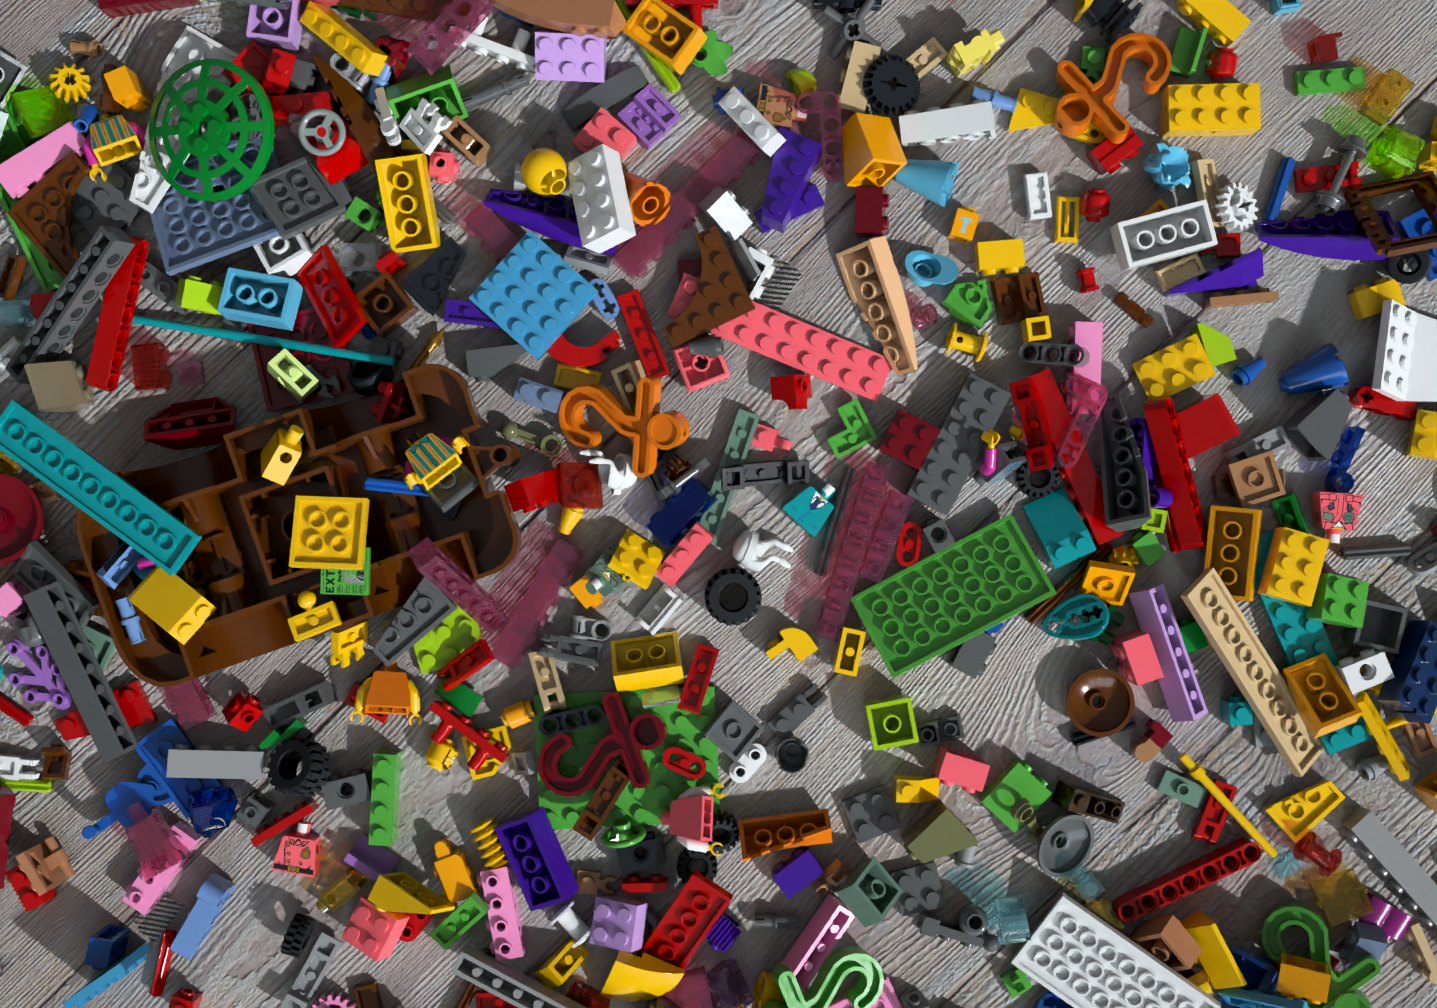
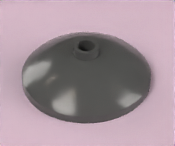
(1065, 844)

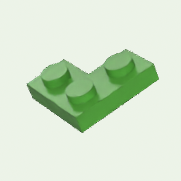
(857, 432)

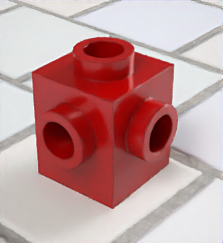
(242, 710)

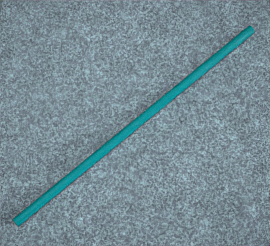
(264, 340)

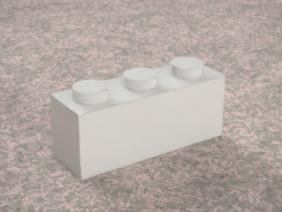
(752, 121)

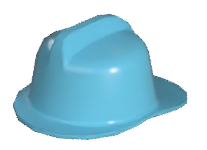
(930, 268)

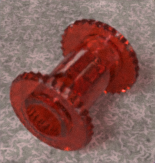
(1326, 860)

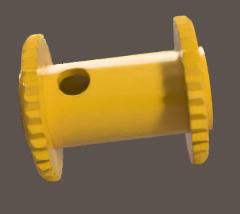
(968, 342)

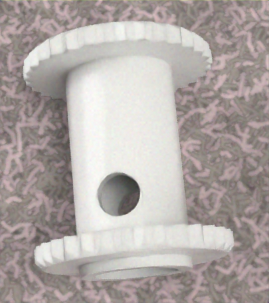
(572, 924)

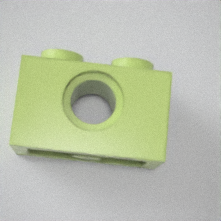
(292, 375)

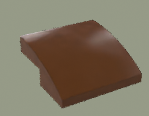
(1018, 298)

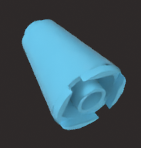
(929, 179)

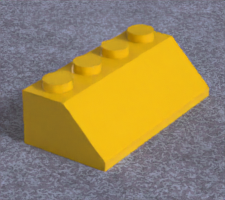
(408, 203)

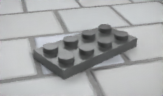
(40, 569)

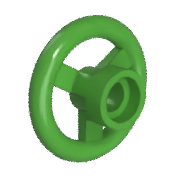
(622, 831)

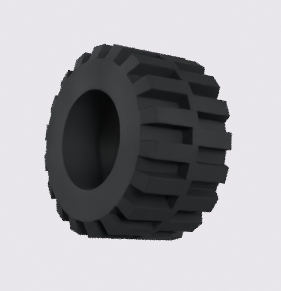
(740, 615)
(285, 763)

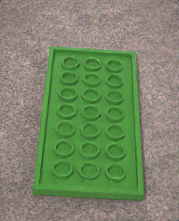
(952, 596)

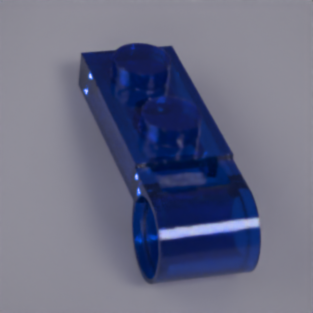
(1341, 460)

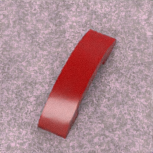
(1034, 423)

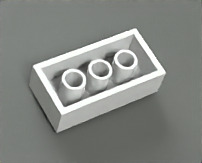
(600, 199)
(1163, 235)

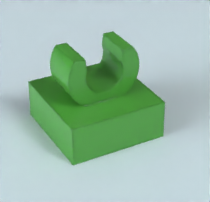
(1016, 981)

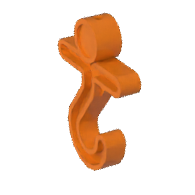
(1095, 102)
(645, 427)

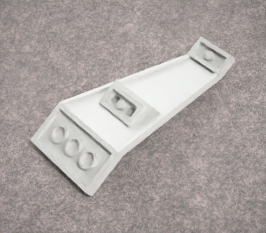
(1406, 355)

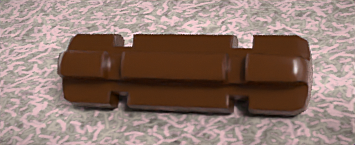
(1133, 309)

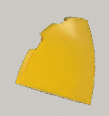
(640, 978)

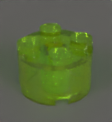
(1395, 152)

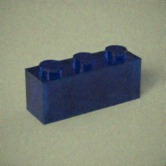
(681, 512)

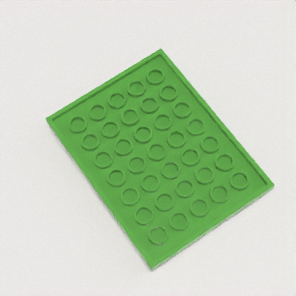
(639, 805)

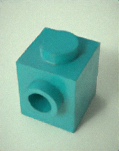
(1236, 711)

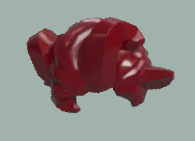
(397, 54)

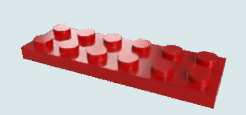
(687, 921)

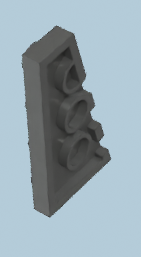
(418, 617)

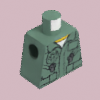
(602, 577)

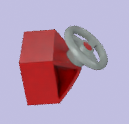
(332, 145)

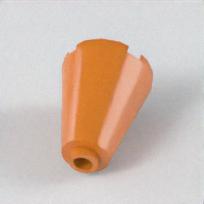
(647, 199)

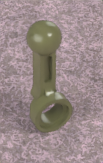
(510, 430)
(1023, 812)

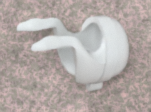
(615, 473)
(749, 551)

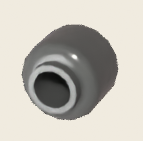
(976, 925)

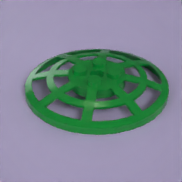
(218, 133)

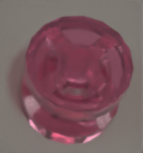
(924, 316)

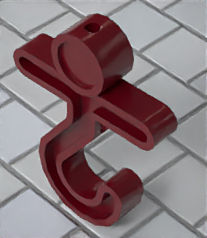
(621, 739)

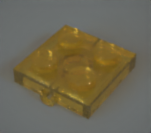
(1341, 897)

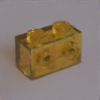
(1385, 97)

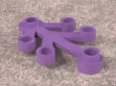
(57, 694)

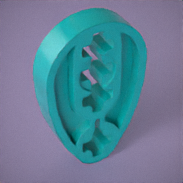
(1084, 629)

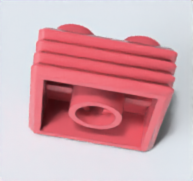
(694, 376)

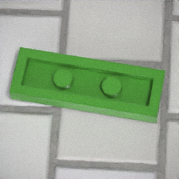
(1329, 81)
(459, 920)

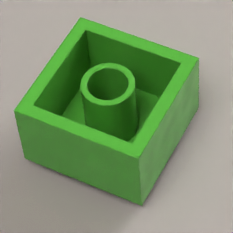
(1339, 601)

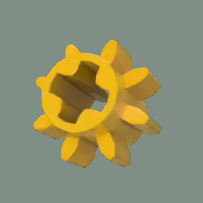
(1124, 556)

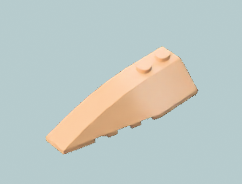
(880, 295)

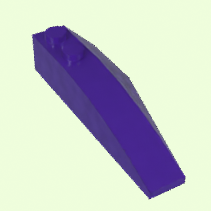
(540, 214)
(1325, 236)

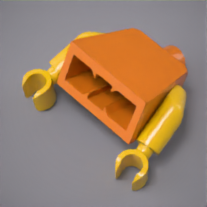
(388, 694)

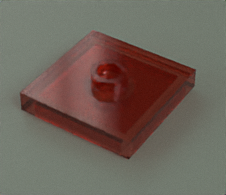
(579, 486)

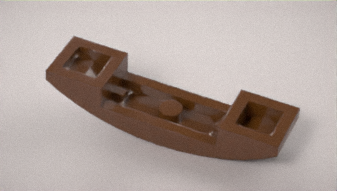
(602, 800)

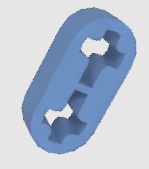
(599, 302)

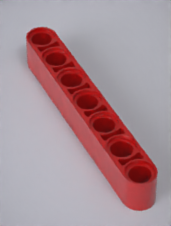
(117, 319)
(1176, 472)
(1197, 879)

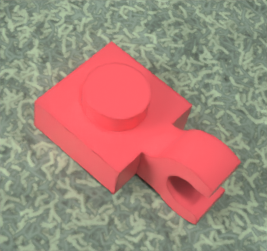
(767, 438)

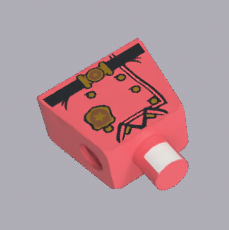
(299, 852)

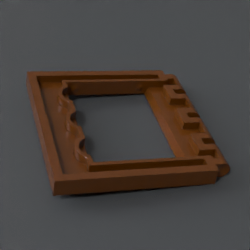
(1425, 189)

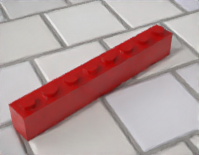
(1081, 479)

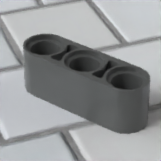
(1043, 351)

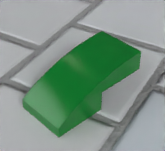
(460, 697)
(280, 734)

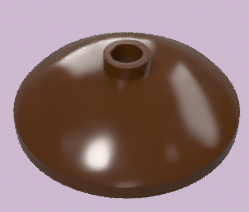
(1114, 704)

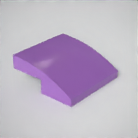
(648, 116)

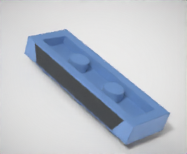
(119, 565)

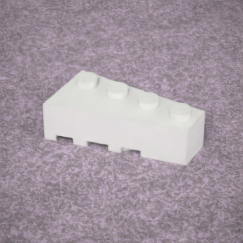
(948, 124)

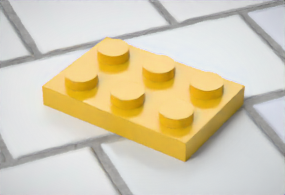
(1174, 368)

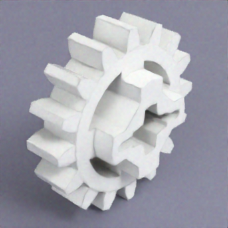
(1236, 207)

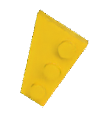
(1304, 809)

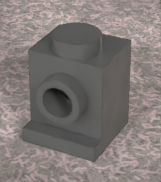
(304, 77)

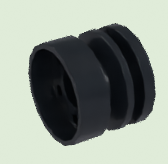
(1113, 14)

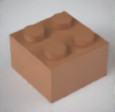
(1168, 942)

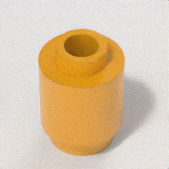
(518, 714)

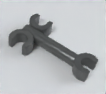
(682, 479)

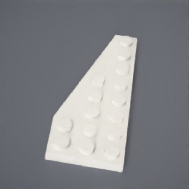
(192, 45)

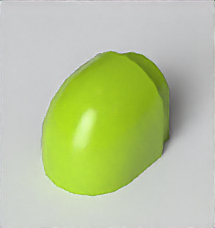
(800, 81)

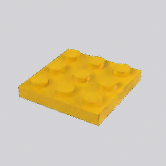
(329, 533)

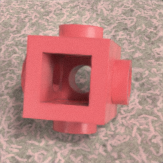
(448, 171)

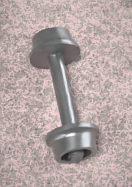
(1351, 147)

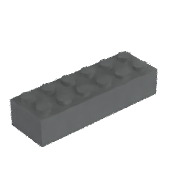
(957, 444)

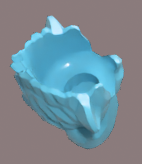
(1168, 166)

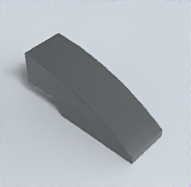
(299, 705)

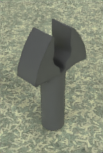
(323, 382)

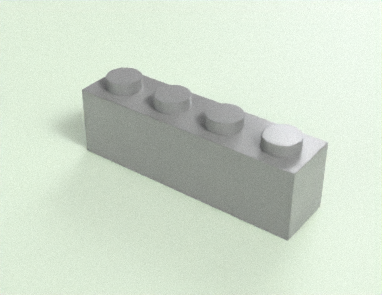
(216, 763)

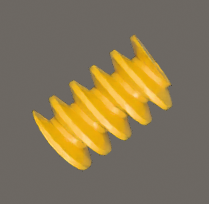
(489, 843)

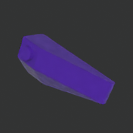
(1232, 275)

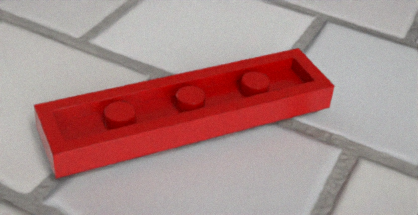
(643, 334)

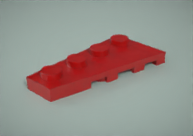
(132, 703)

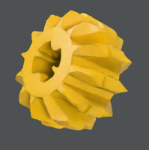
(69, 91)

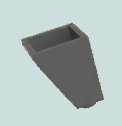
(1319, 424)

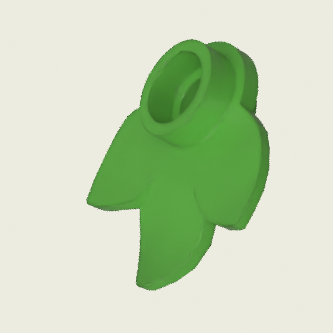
(715, 55)

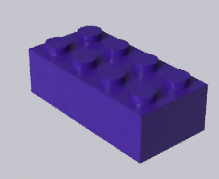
(537, 858)

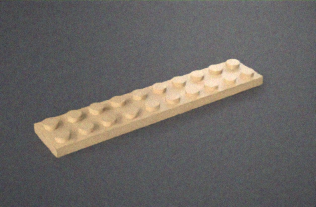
(1252, 670)

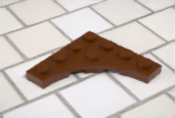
(47, 211)
(719, 294)

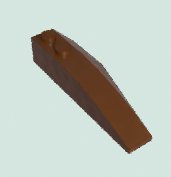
(362, 119)

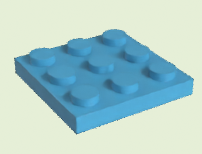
(108, 977)

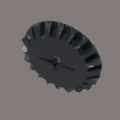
(880, 94)

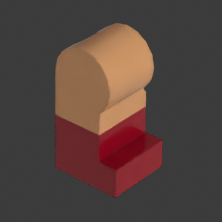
(1151, 742)

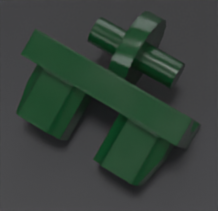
(1116, 619)

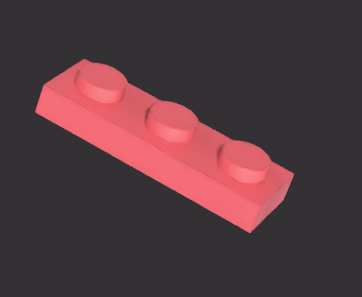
(684, 554)

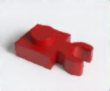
(1228, 246)

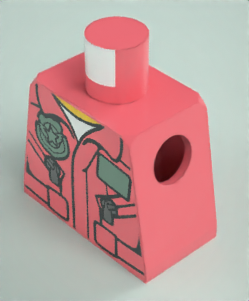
(1335, 512)

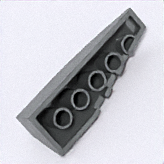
(1122, 470)

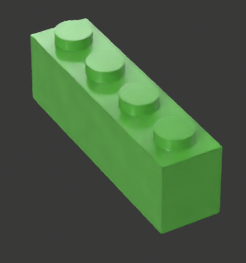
(385, 797)

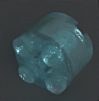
(1012, 920)

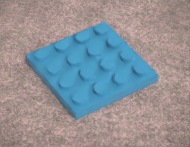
(533, 295)

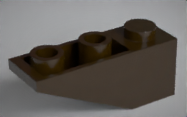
(1087, 802)

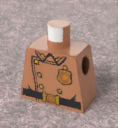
(778, 107)

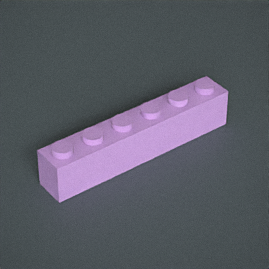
(1179, 680)

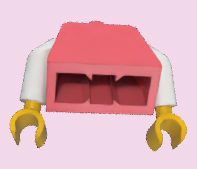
(692, 818)

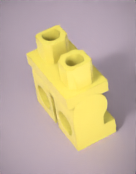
(979, 50)

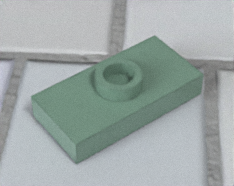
(1181, 788)

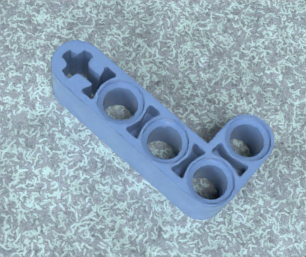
(210, 902)

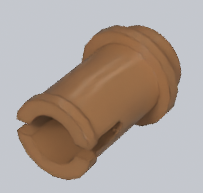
(89, 48)

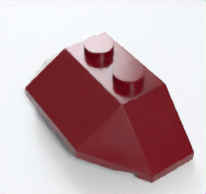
(191, 424)

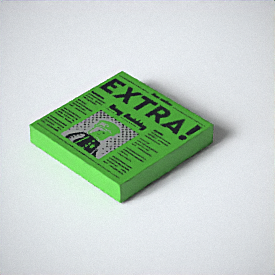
(347, 581)

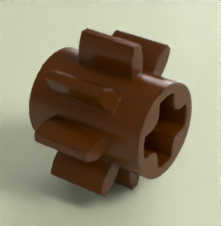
(676, 467)

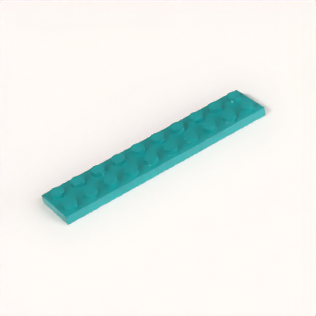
(95, 488)
(1300, 641)

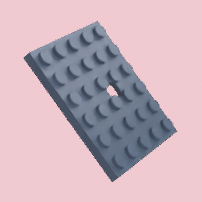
(202, 231)

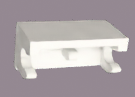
(659, 609)

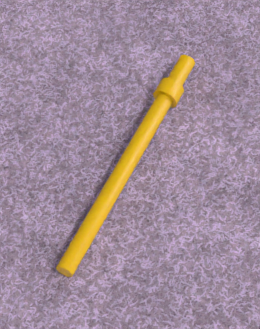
(1198, 773)

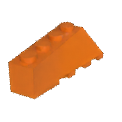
(783, 831)

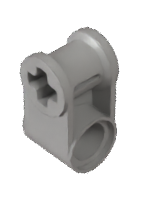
(351, 74)
(589, 626)

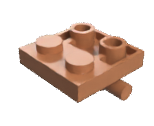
(43, 867)

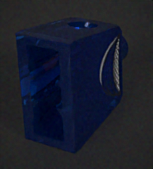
(211, 809)

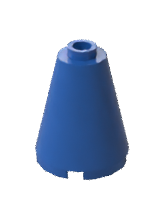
(1315, 373)

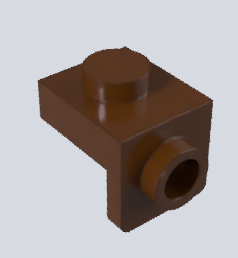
(56, 762)

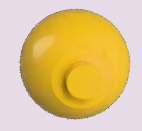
(544, 171)

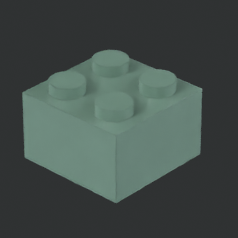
(869, 892)

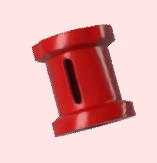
(1086, 280)

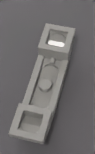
(312, 972)

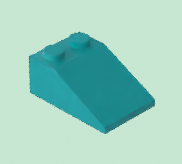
(1058, 529)

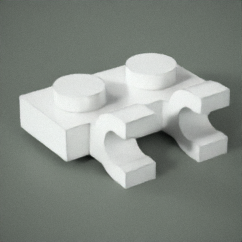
(420, 131)

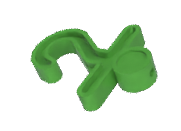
(829, 980)
(1343, 984)

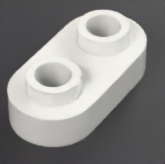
(748, 763)

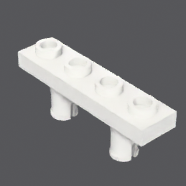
(501, 53)

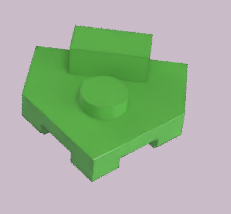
(969, 302)

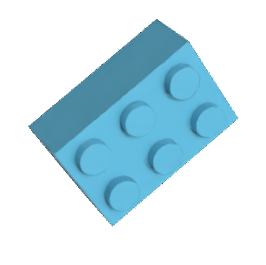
(260, 299)

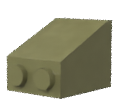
(937, 835)

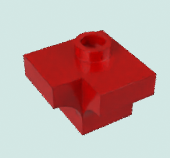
(792, 390)

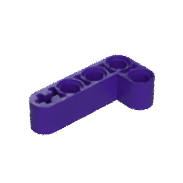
(1144, 442)

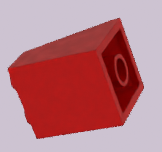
(1205, 424)

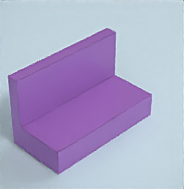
(371, 859)

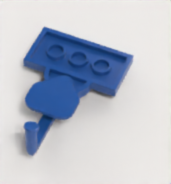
(154, 752)

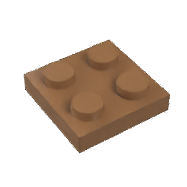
(1255, 479)

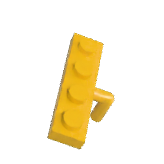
(1385, 741)

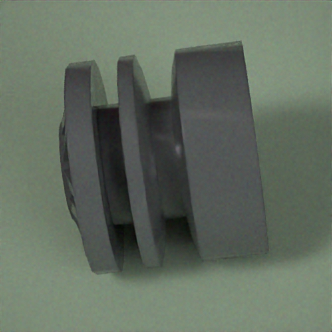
(252, 109)

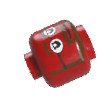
(1221, 63)

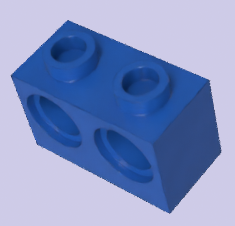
(107, 947)

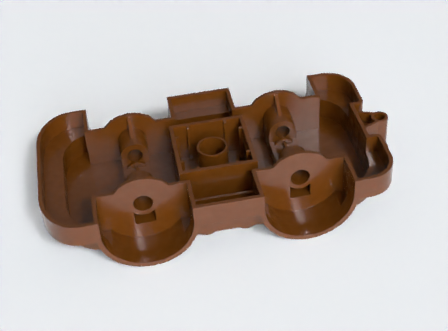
(250, 524)

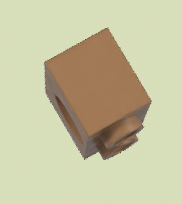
(468, 141)

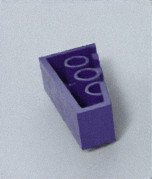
(788, 178)

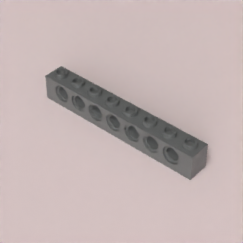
(72, 300)

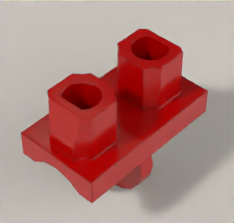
(391, 404)

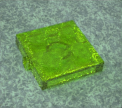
(41, 110)

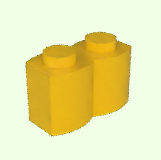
(1369, 300)

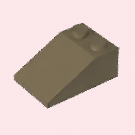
(60, 386)

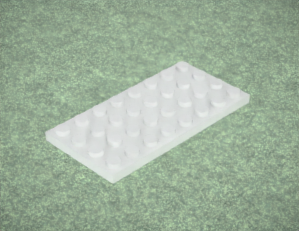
(1099, 966)

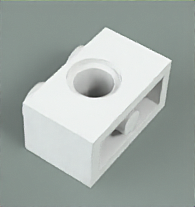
(1376, 670)

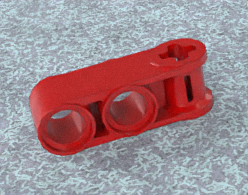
(1381, 404)

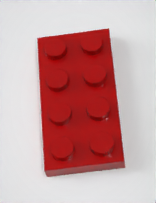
(331, 296)

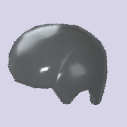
(792, 754)

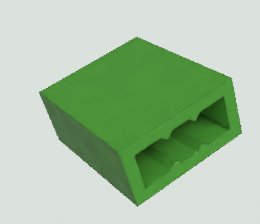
(1009, 787)

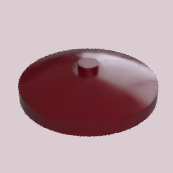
(19, 518)

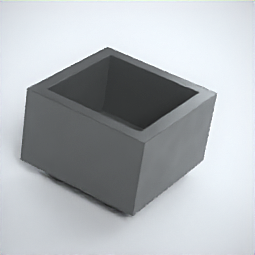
(1381, 627)

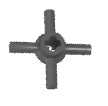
(855, 20)

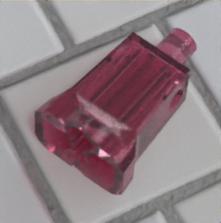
(153, 842)

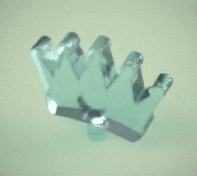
(1285, 864)

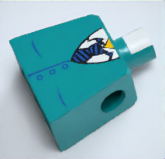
(811, 507)

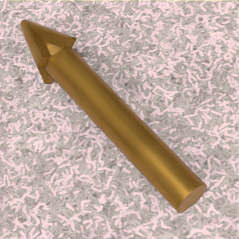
(435, 340)

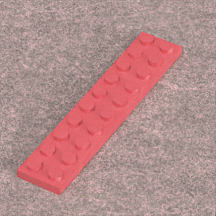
(797, 345)

